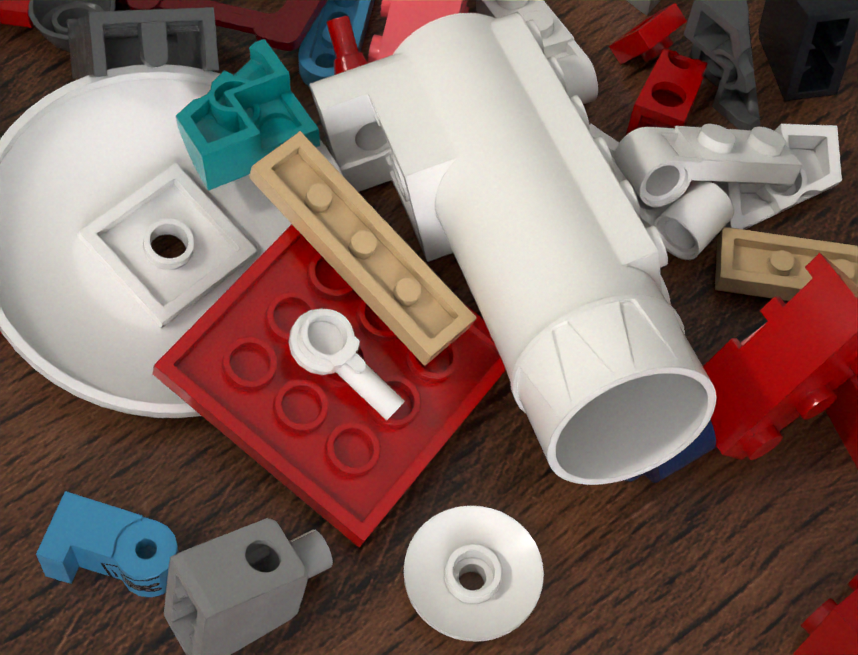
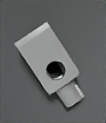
(240, 586)

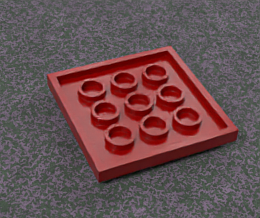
(314, 426)

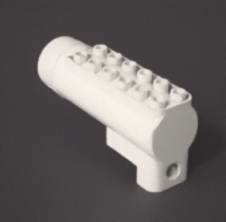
(543, 231)

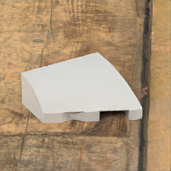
(818, 152)

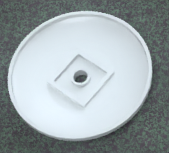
(82, 199)

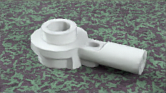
(326, 344)

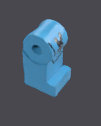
(108, 543)

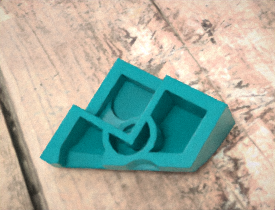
(243, 119)

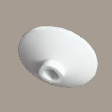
(481, 543)

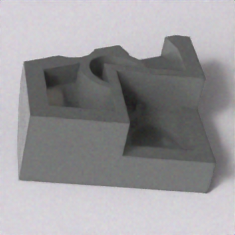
(724, 40)

